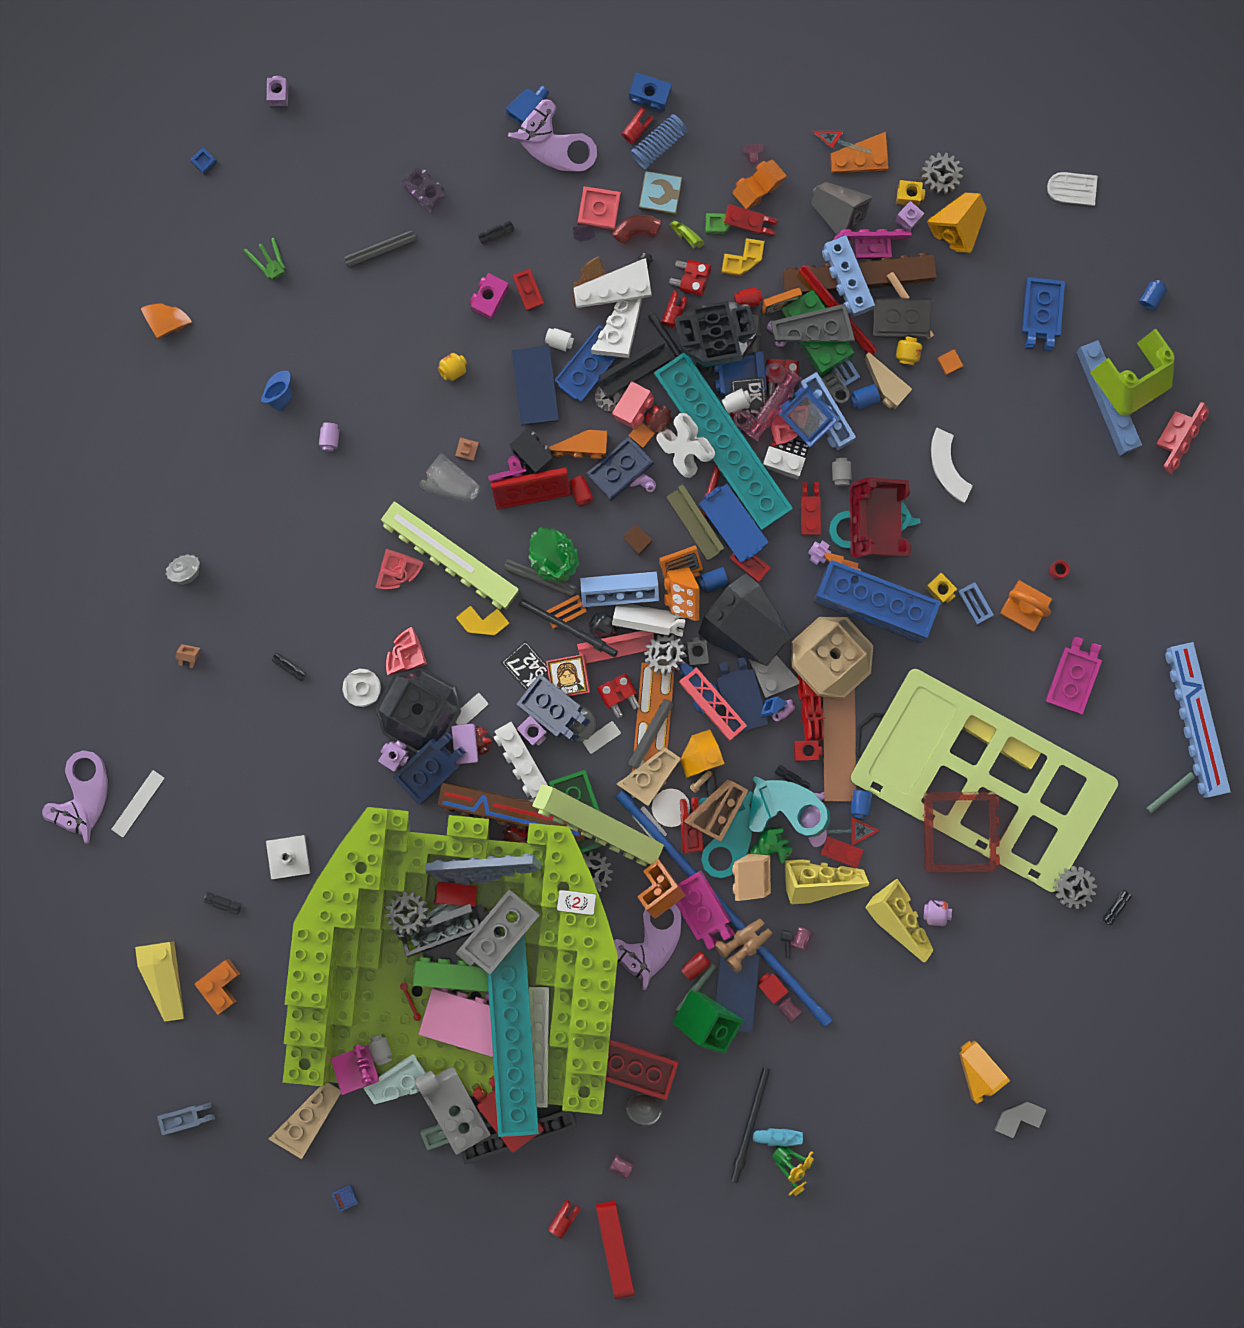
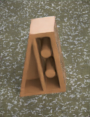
(718, 810)

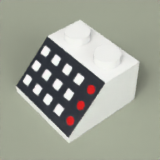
(786, 458)

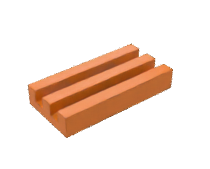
(579, 613)

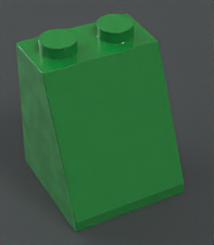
(707, 1022)

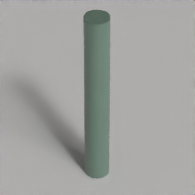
(1171, 792)
(700, 982)

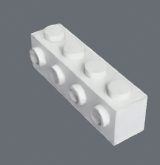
(520, 757)

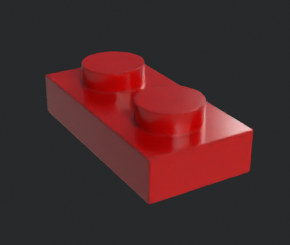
(528, 290)
(753, 567)
(841, 852)

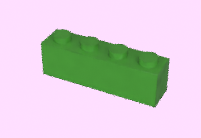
(448, 975)

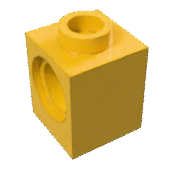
(902, 196)
(932, 588)

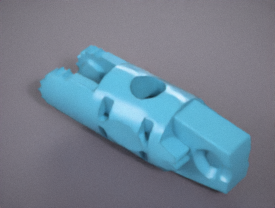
(778, 1137)

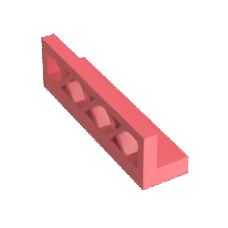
(625, 644)
(705, 705)

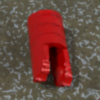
(636, 128)
(673, 311)
(562, 1223)

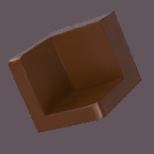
(637, 539)

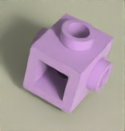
(388, 758)

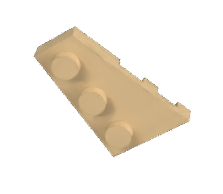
(650, 777)

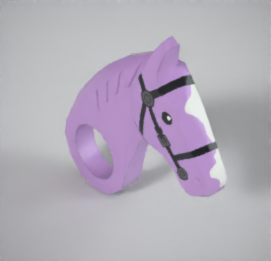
(538, 139)
(88, 802)
(649, 957)

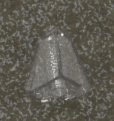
(449, 481)

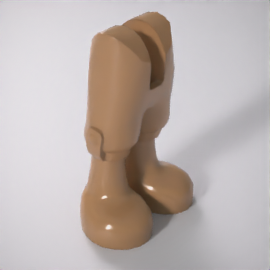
(750, 941)

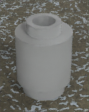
(841, 472)
(380, 1049)

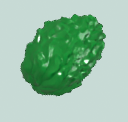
(553, 555)

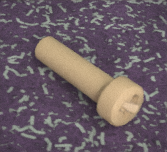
(695, 787)

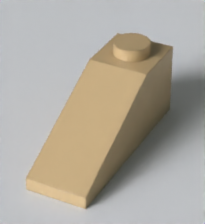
(889, 386)

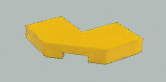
(739, 265)
(489, 626)

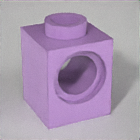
(280, 98)
(909, 216)
(526, 725)

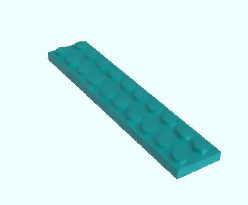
(732, 452)
(513, 1044)

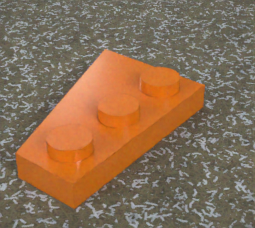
(853, 160)

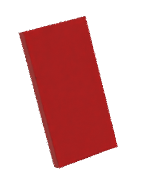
(531, 488)

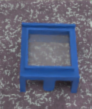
(808, 415)

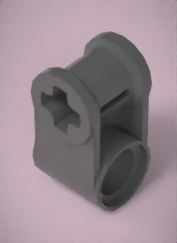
(834, 386)

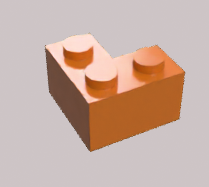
(662, 893)
(214, 986)

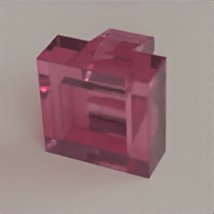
(753, 151)

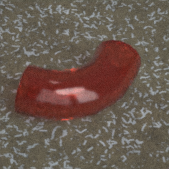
(636, 225)

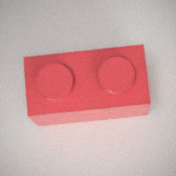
(633, 405)

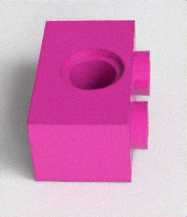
(489, 307)

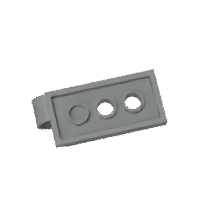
(485, 945)
(448, 1091)

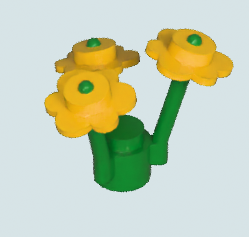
(783, 1158)

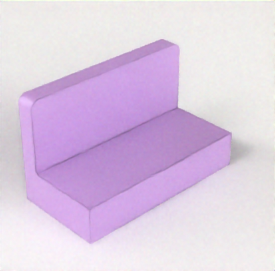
(465, 737)

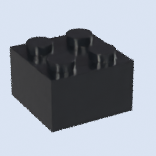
(531, 452)

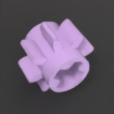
(817, 552)

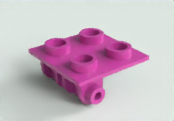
(515, 470)
(355, 1069)

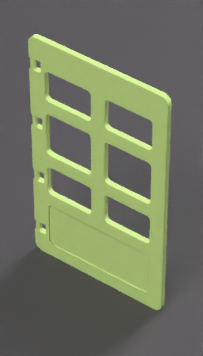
(917, 741)

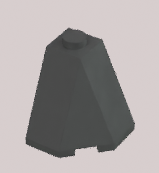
(840, 206)

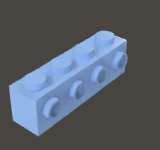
(848, 276)
(840, 433)
(619, 589)

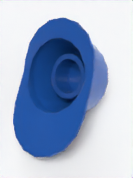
(277, 390)

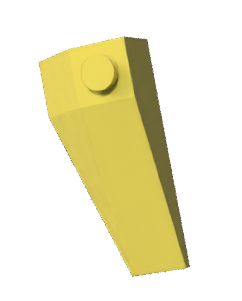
(816, 882)
(895, 915)
(161, 976)

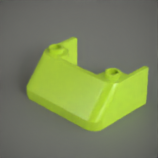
(1125, 390)

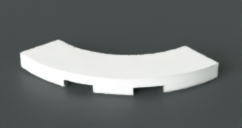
(944, 468)

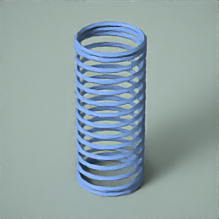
(643, 157)

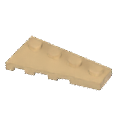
(306, 1121)

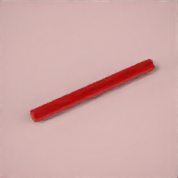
(829, 300)

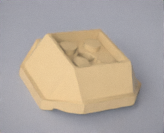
(819, 670)

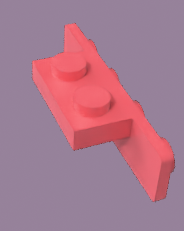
(1179, 435)

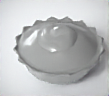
(183, 569)

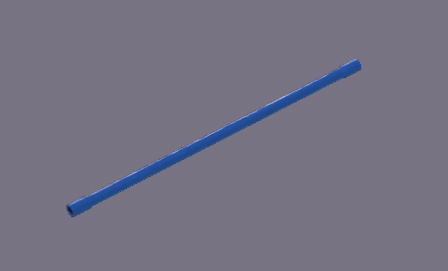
(817, 1011)

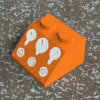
(682, 593)

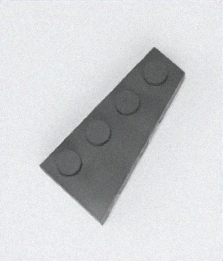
(816, 326)

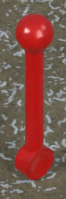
(403, 986)

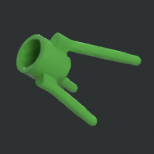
(274, 268)

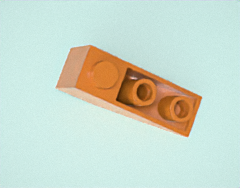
(587, 443)

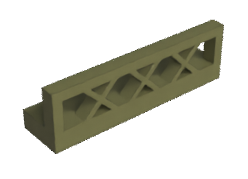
(695, 523)

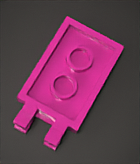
(1074, 677)
(703, 910)

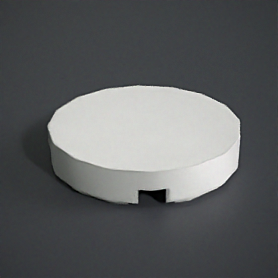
(361, 688)
(667, 807)

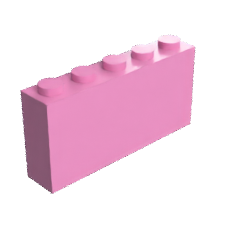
(458, 1020)

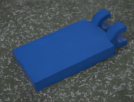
(1042, 311)

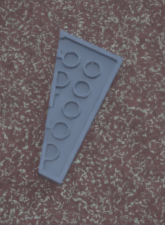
(482, 870)

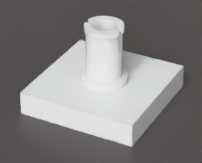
(288, 857)

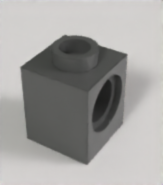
(701, 660)

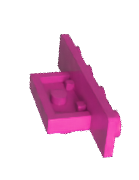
(873, 244)

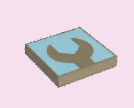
(660, 192)

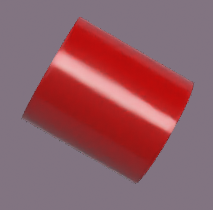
(1064, 565)

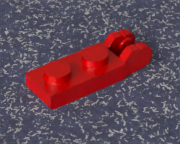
(748, 220)
(810, 511)
(691, 837)

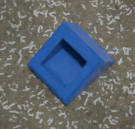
(772, 706)

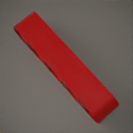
(615, 1250)

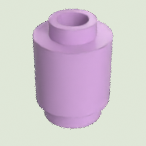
(329, 437)

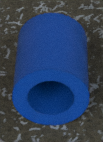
(1153, 295)
(865, 397)
(713, 580)
(861, 803)

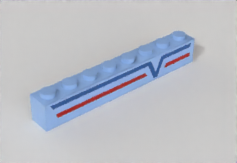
(1198, 720)

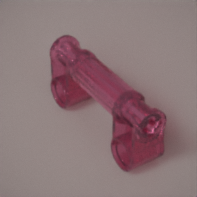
(772, 405)

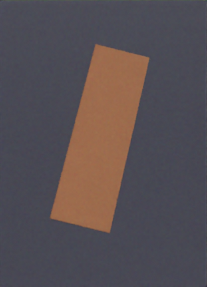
(839, 747)

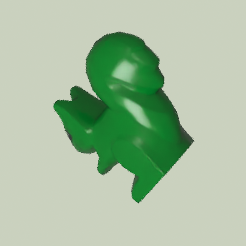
(770, 842)

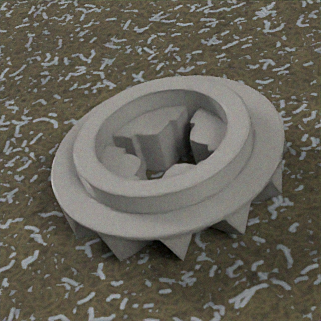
(607, 404)

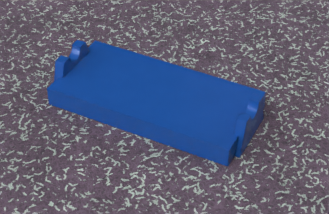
(584, 369)
(733, 523)

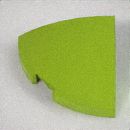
(685, 232)

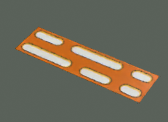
(652, 692)

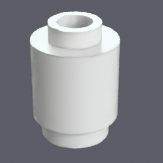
(559, 339)
(736, 401)

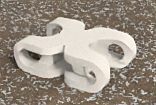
(685, 445)

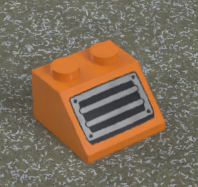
(682, 559)

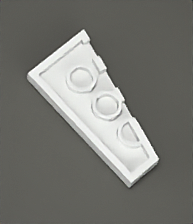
(620, 285)
(619, 331)

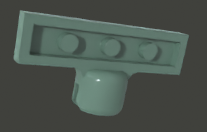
(435, 1136)

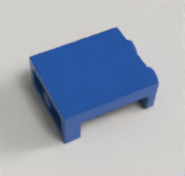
(750, 367)

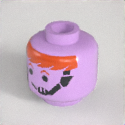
(937, 913)

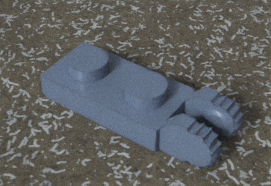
(183, 1119)

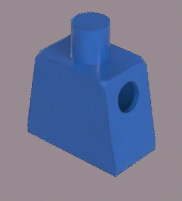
(525, 104)

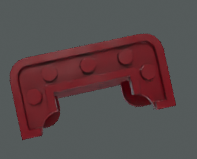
(877, 518)

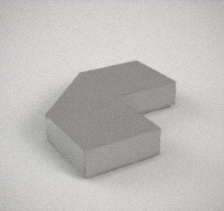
(1010, 1118)

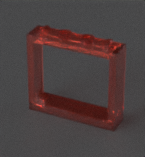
(994, 841)

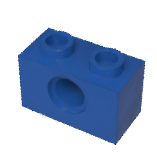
(645, 83)

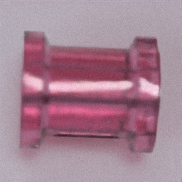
(802, 938)
(789, 1009)
(621, 1166)

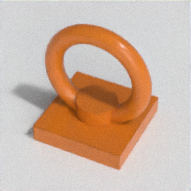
(1026, 606)

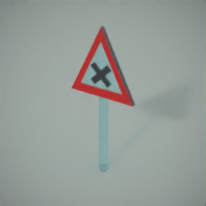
(830, 138)
(858, 831)

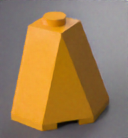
(959, 222)
(701, 754)
(981, 1072)

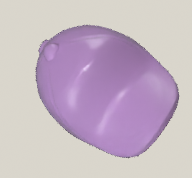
(810, 818)

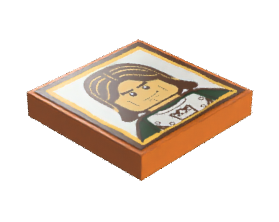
(780, 301)

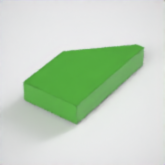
(715, 224)

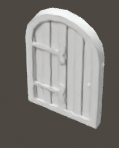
(1073, 188)

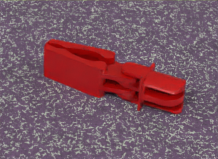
(811, 708)

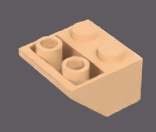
(752, 877)

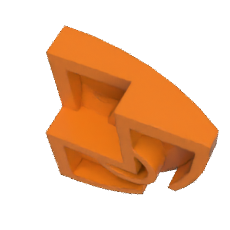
(165, 319)
(828, 556)

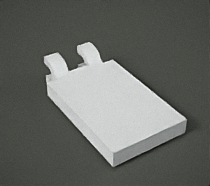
(648, 619)

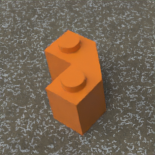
(765, 180)

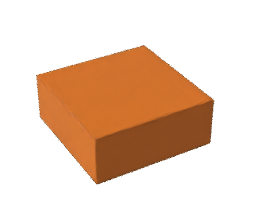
(950, 362)
(641, 435)

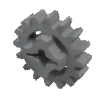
(934, 172)
(659, 648)
(604, 867)
(1073, 894)
(416, 912)

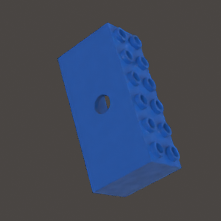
(877, 601)

